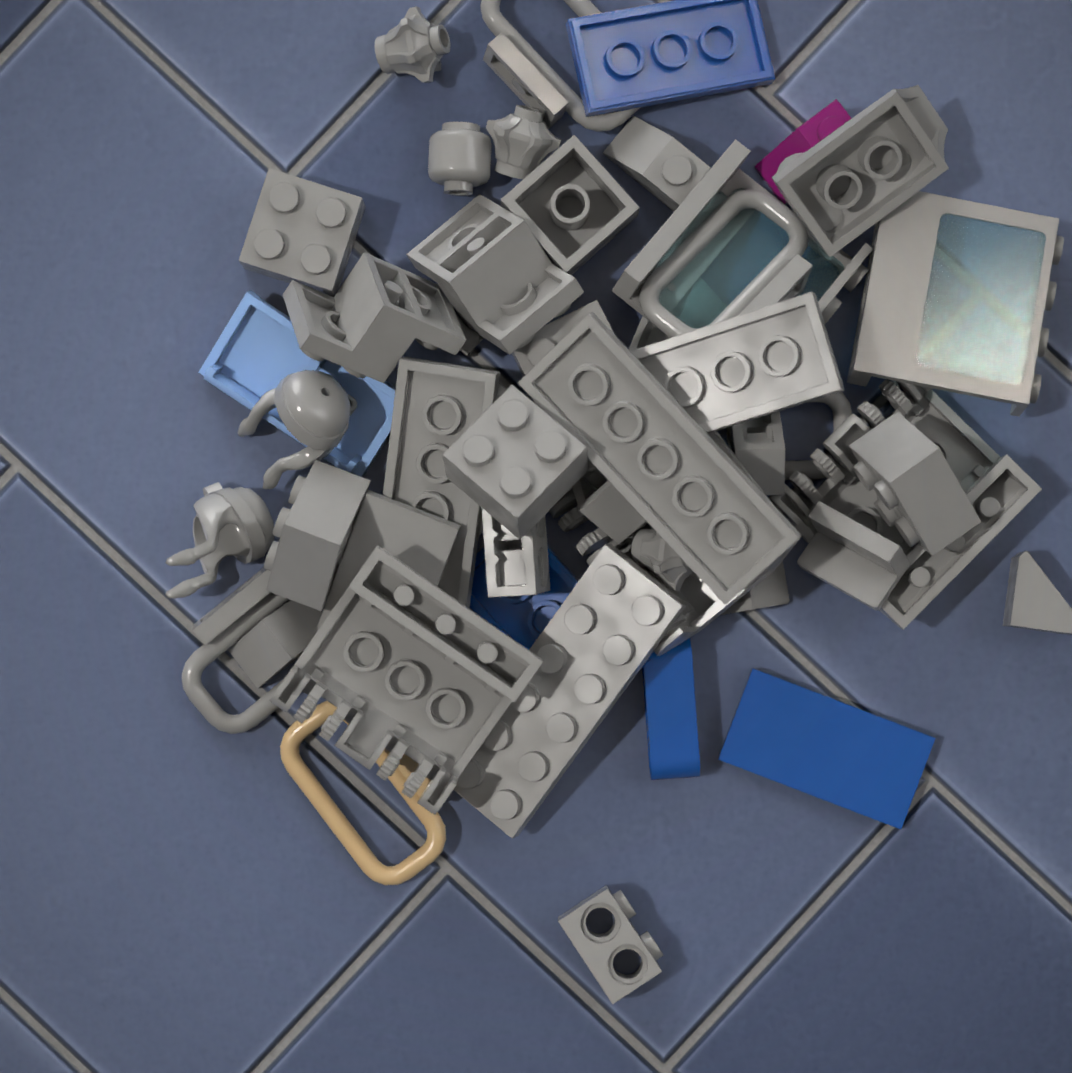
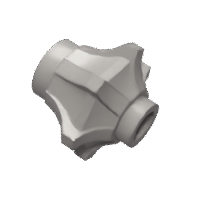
(413, 47)
(521, 141)
(654, 553)

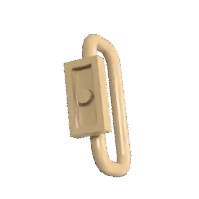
(340, 824)

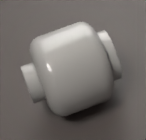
(459, 158)

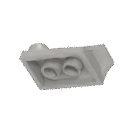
(865, 168)

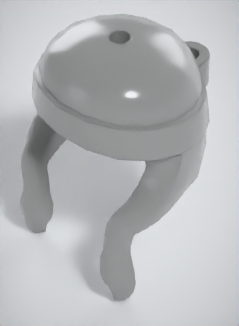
(312, 410)
(224, 525)

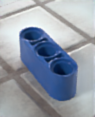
(671, 714)

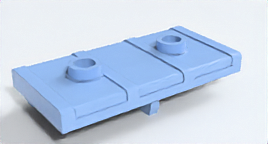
(262, 349)

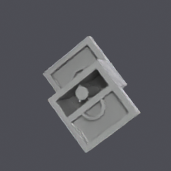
(495, 274)
(372, 318)

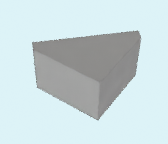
(1034, 600)
(276, 641)

